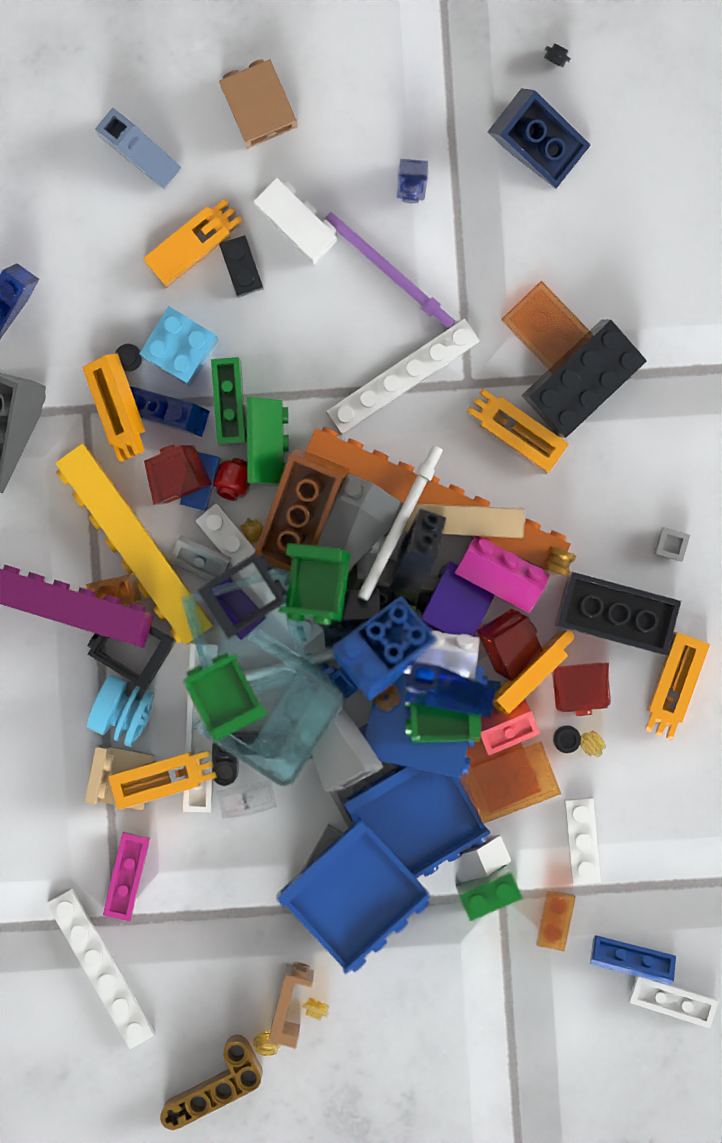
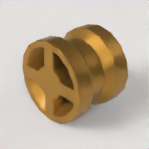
(559, 561)

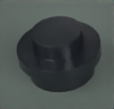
(557, 55)
(129, 357)
(567, 739)

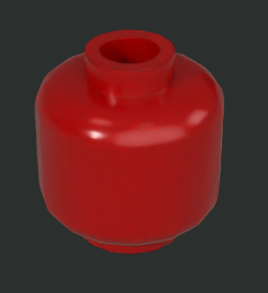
(232, 479)

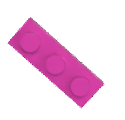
(126, 876)

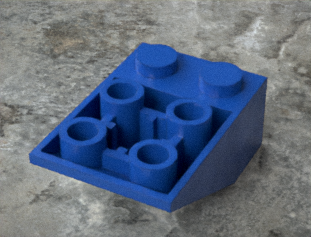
(383, 648)

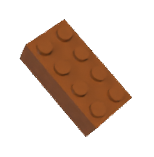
(300, 506)

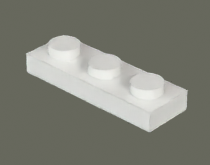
(582, 840)
(673, 1001)

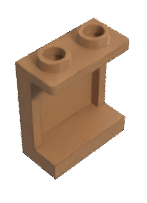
(258, 102)
(283, 1031)

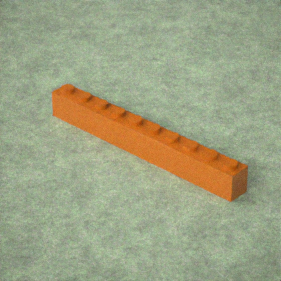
(399, 479)

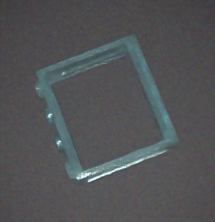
(296, 632)

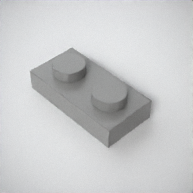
(199, 559)

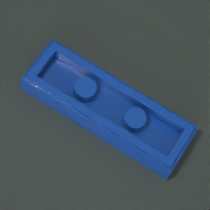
(633, 960)

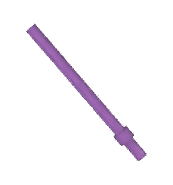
(430, 305)

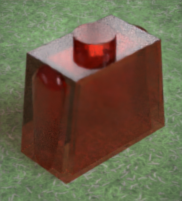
(175, 473)
(510, 643)
(581, 688)

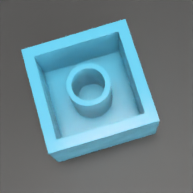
(179, 346)

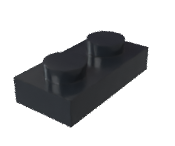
(241, 266)

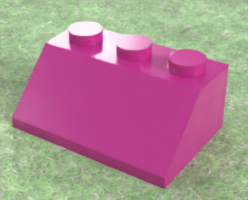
(502, 573)

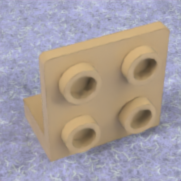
(109, 761)

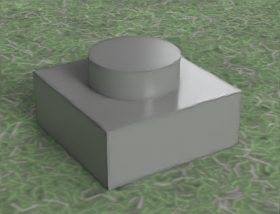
(672, 544)

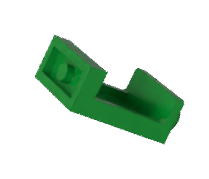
(316, 583)
(223, 696)
(441, 725)

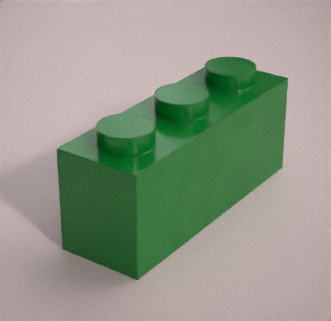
(228, 401)

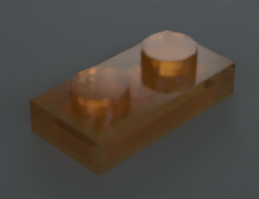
(120, 587)
(555, 920)

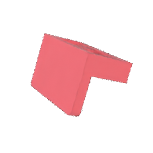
(509, 729)

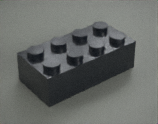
(584, 378)
(617, 613)

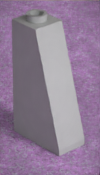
(344, 755)

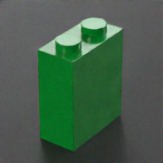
(488, 893)

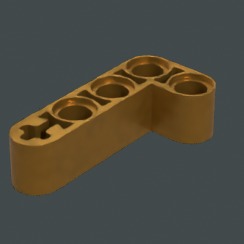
(208, 1088)

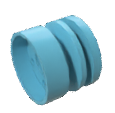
(120, 710)

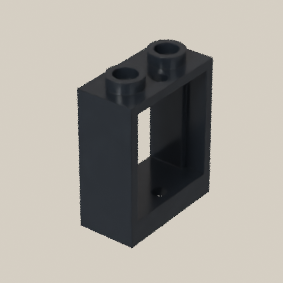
(417, 553)
(219, 614)
(144, 680)

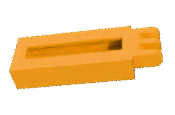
(183, 247)
(115, 405)
(526, 436)
(679, 674)
(515, 691)
(154, 781)

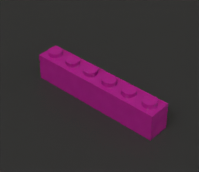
(74, 608)

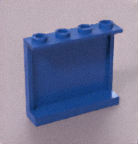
(389, 741)
(419, 817)
(354, 896)

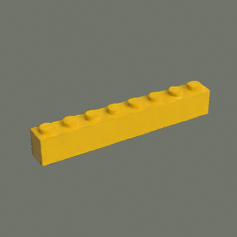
(130, 539)

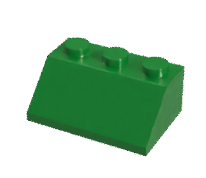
(266, 440)

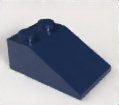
(539, 137)

